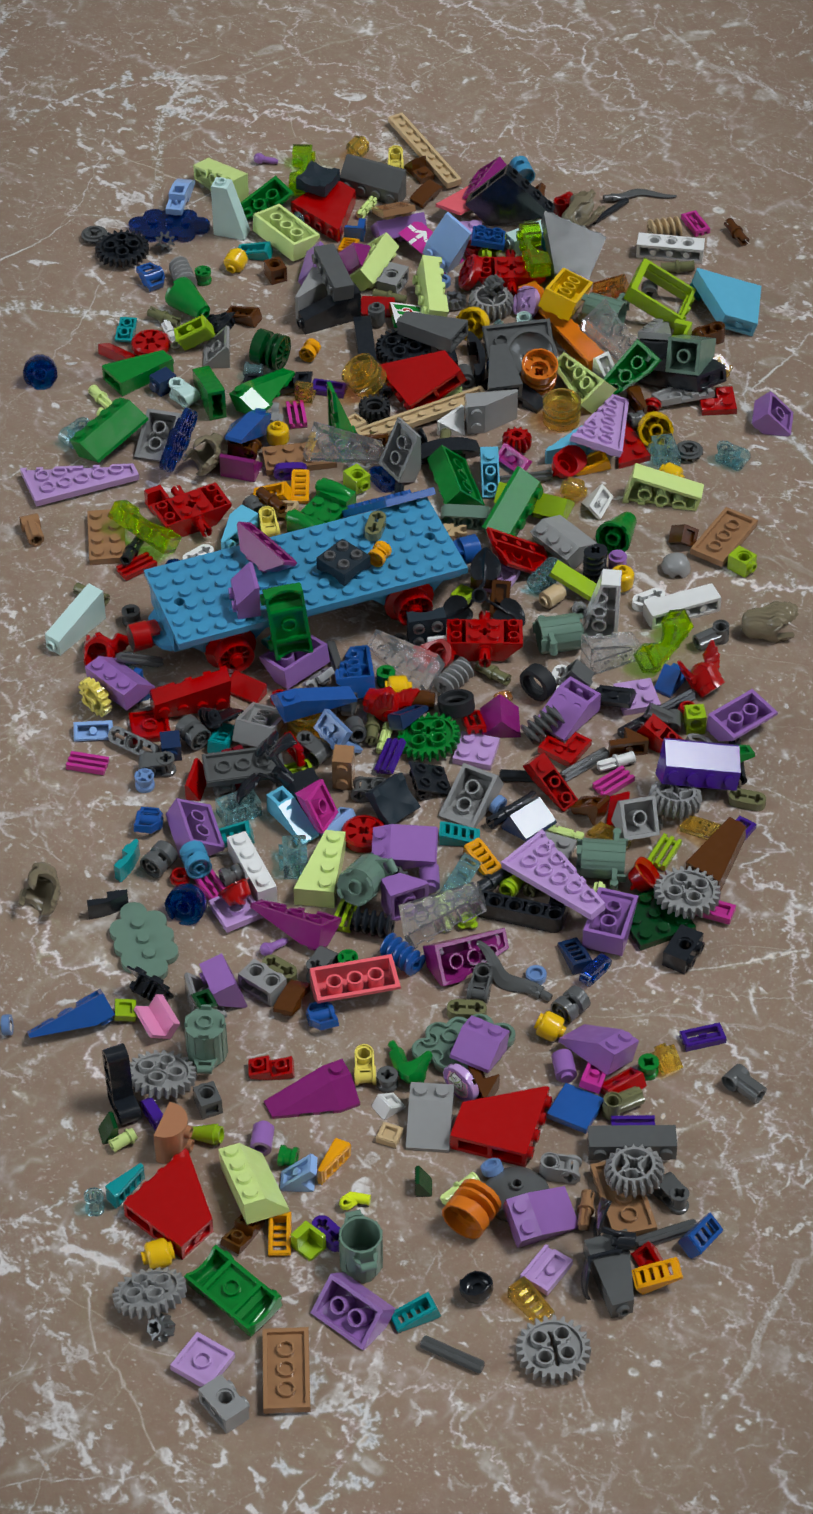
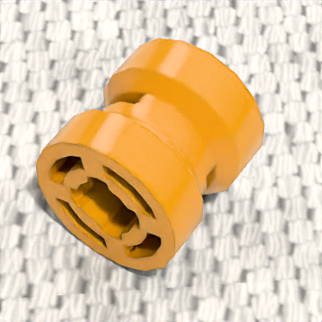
(309, 350)
(379, 553)

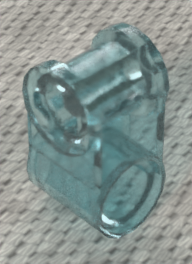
(68, 432)
(732, 456)

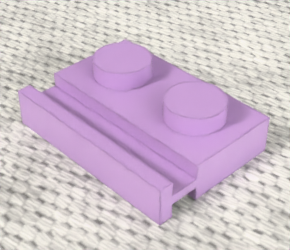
(547, 1269)

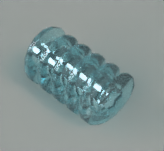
(539, 579)

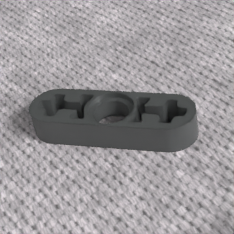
(128, 737)

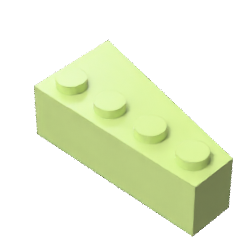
(209, 169)
(430, 287)
(588, 385)
(662, 489)
(320, 876)

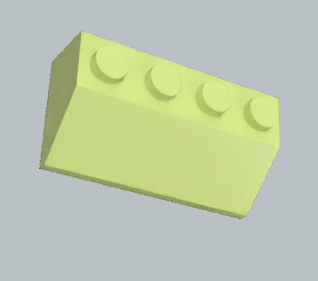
(285, 231)
(381, 252)
(251, 1183)

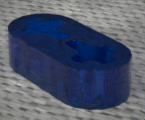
(382, 479)
(595, 969)

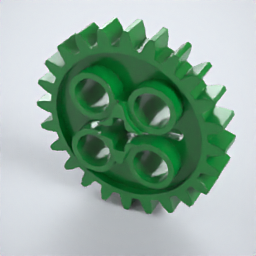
(430, 737)

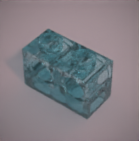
(664, 450)
(231, 812)
(294, 855)
(462, 872)

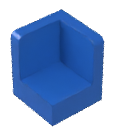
(356, 231)

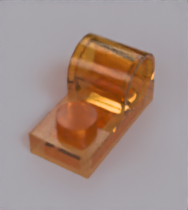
(612, 286)

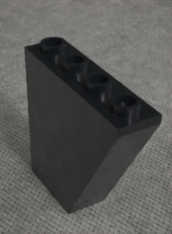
(508, 199)
(712, 375)

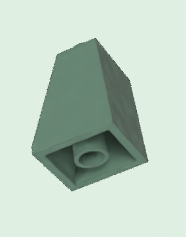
(689, 354)

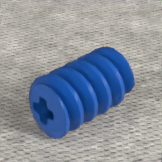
(403, 955)

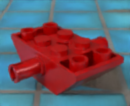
(510, 269)
(192, 510)
(485, 638)

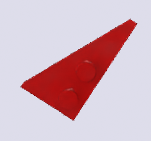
(633, 449)

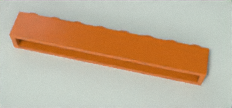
(569, 335)

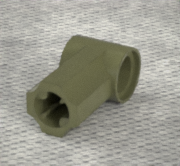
(617, 1103)

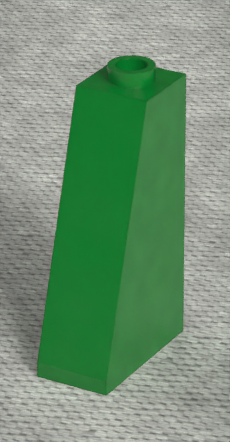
(134, 372)
(211, 392)

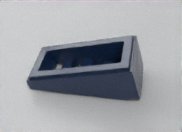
(403, 718)
(575, 966)

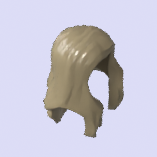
(580, 208)
(208, 456)
(768, 620)
(42, 888)

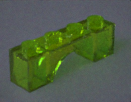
(301, 156)
(536, 261)
(157, 536)
(675, 629)

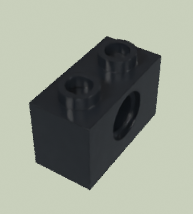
(683, 949)

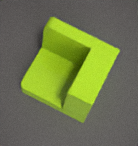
(682, 327)
(308, 1241)

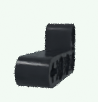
(120, 1085)

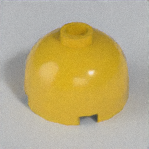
(476, 319)
(654, 424)

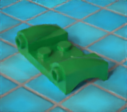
(325, 507)
(287, 619)
(234, 1291)

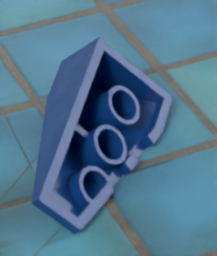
(249, 426)
(356, 670)

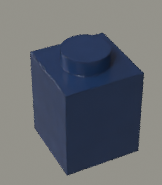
(160, 381)
(171, 742)

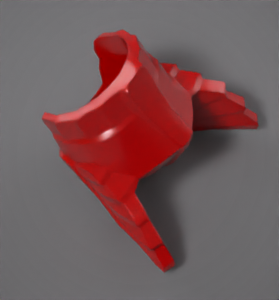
(103, 646)
(704, 675)
(386, 701)

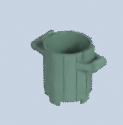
(592, 300)
(558, 633)
(602, 858)
(363, 878)
(206, 1038)
(360, 1247)

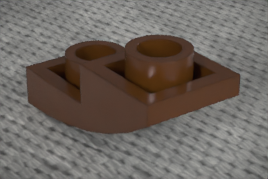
(426, 192)
(290, 998)
(241, 1234)

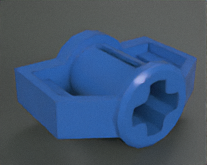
(151, 276)
(148, 820)
(321, 1015)

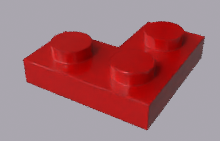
(721, 405)
(565, 753)

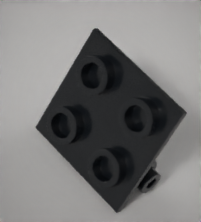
(221, 320)
(213, 719)
(428, 779)
(148, 986)

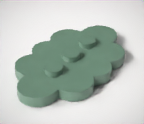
(144, 940)
(442, 1037)

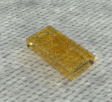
(699, 827)

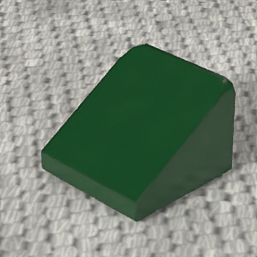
(202, 998)
(108, 1128)
(423, 1183)

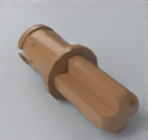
(585, 1209)

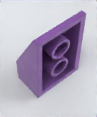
(407, 844)
(611, 927)
(602, 1046)
(539, 1215)

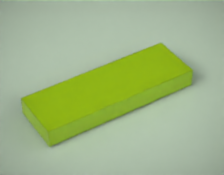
(573, 580)

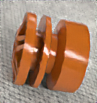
(539, 370)
(471, 1208)

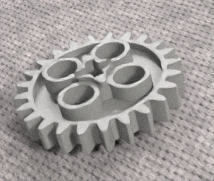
(687, 892)
(162, 1074)
(149, 1292)
(533, 1353)

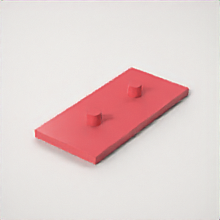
(454, 203)

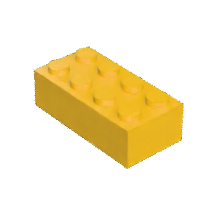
(565, 294)

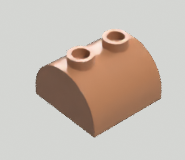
(172, 1134)

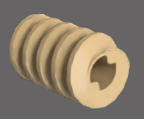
(664, 226)

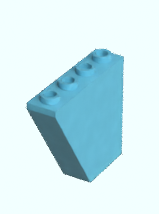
(729, 300)

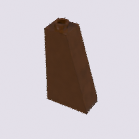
(719, 851)

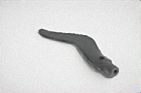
(635, 192)
(510, 982)

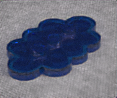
(182, 227)
(178, 440)

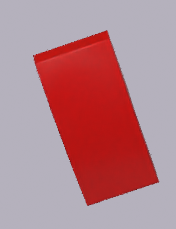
(266, 1069)

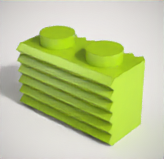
(194, 332)

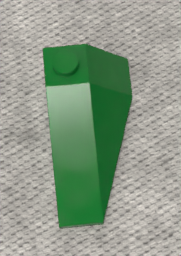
(336, 414)

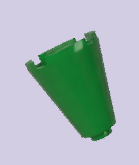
(187, 298)
(617, 532)

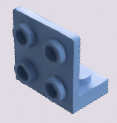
(334, 731)

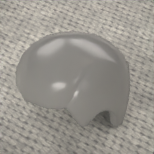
(676, 564)

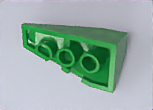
(266, 196)
(632, 367)
(260, 391)

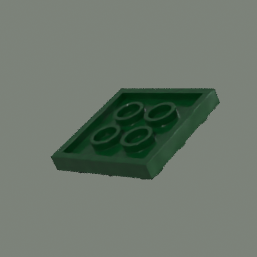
(652, 924)

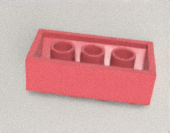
(354, 978)

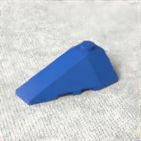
(303, 702)
(88, 1012)

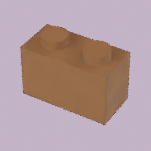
(343, 767)

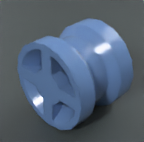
(144, 780)

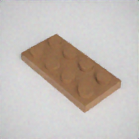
(389, 211)
(290, 453)
(723, 536)
(105, 538)
(623, 1212)
(286, 1370)

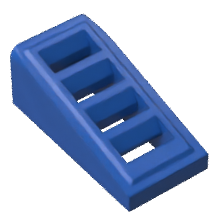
(691, 1244)

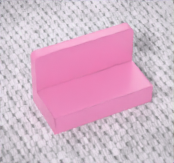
(158, 1018)

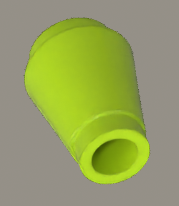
(511, 886)
(209, 1134)

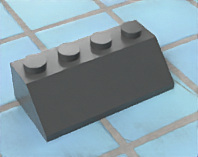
(374, 179)

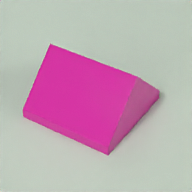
(317, 805)

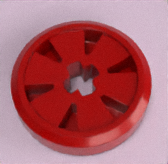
(470, 272)
(150, 341)
(355, 826)

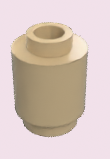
(552, 595)

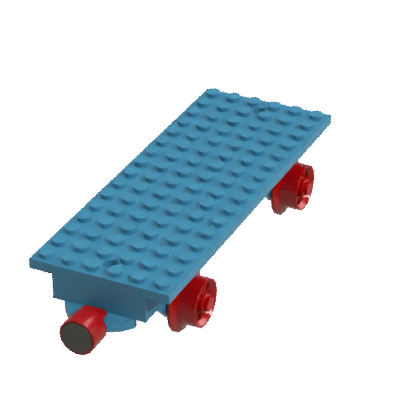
(195, 604)

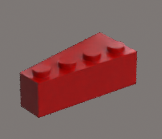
(186, 698)

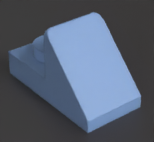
(300, 1175)

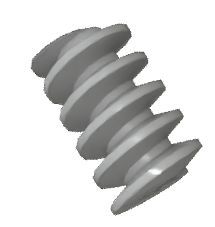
(180, 267)
(454, 676)

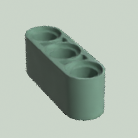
(469, 515)

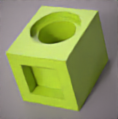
(356, 479)
(742, 561)
(695, 719)

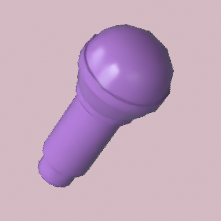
(260, 158)
(268, 948)

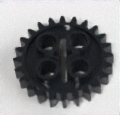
(122, 248)
(397, 347)

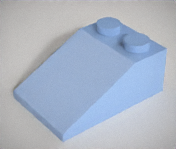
(448, 242)

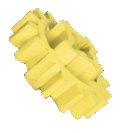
(95, 696)

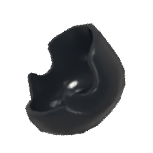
(476, 1287)

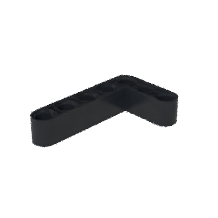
(525, 912)

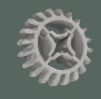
(495, 306)
(676, 800)
(628, 1170)

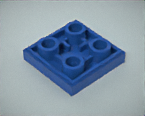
(488, 237)
(575, 1108)

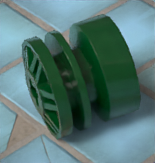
(270, 349)

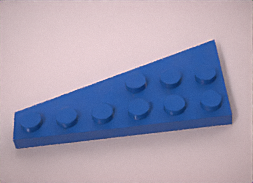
(386, 501)

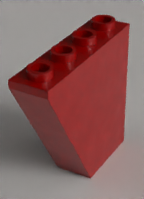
(327, 213)
(423, 378)
(502, 1125)
(172, 1206)

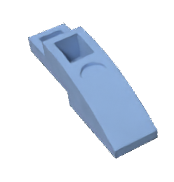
(178, 196)

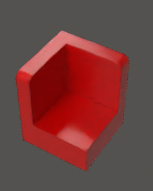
(154, 495)

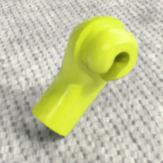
(352, 1199)

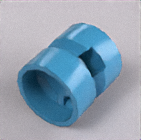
(523, 167)
(195, 859)

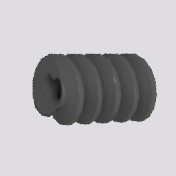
(542, 723)

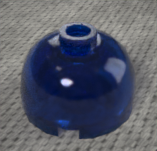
(40, 372)
(186, 904)

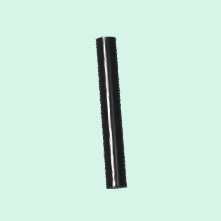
(612, 209)

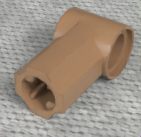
(32, 527)

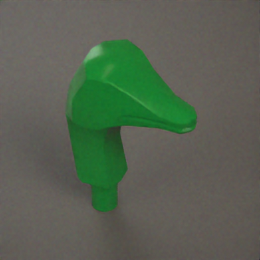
(409, 1071)

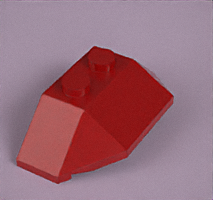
(516, 551)

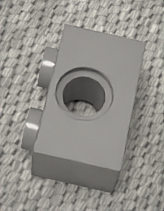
(393, 278)
(226, 1415)

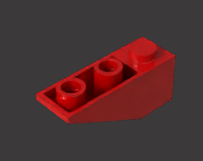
(656, 731)
(550, 781)

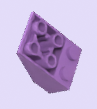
(575, 704)

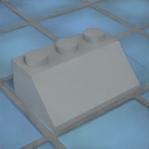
(562, 539)

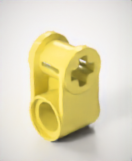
(395, 156)
(268, 521)
(364, 1065)

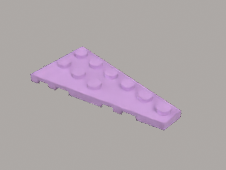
(605, 428)
(73, 481)
(552, 873)

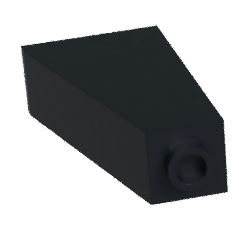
(328, 313)

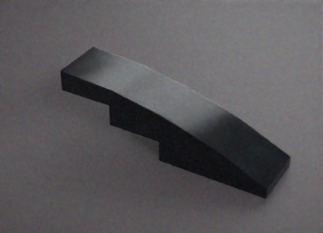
(364, 335)

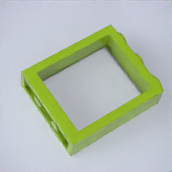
(666, 281)

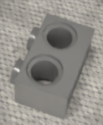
(262, 982)

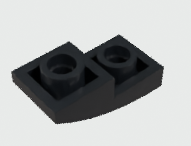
(106, 906)

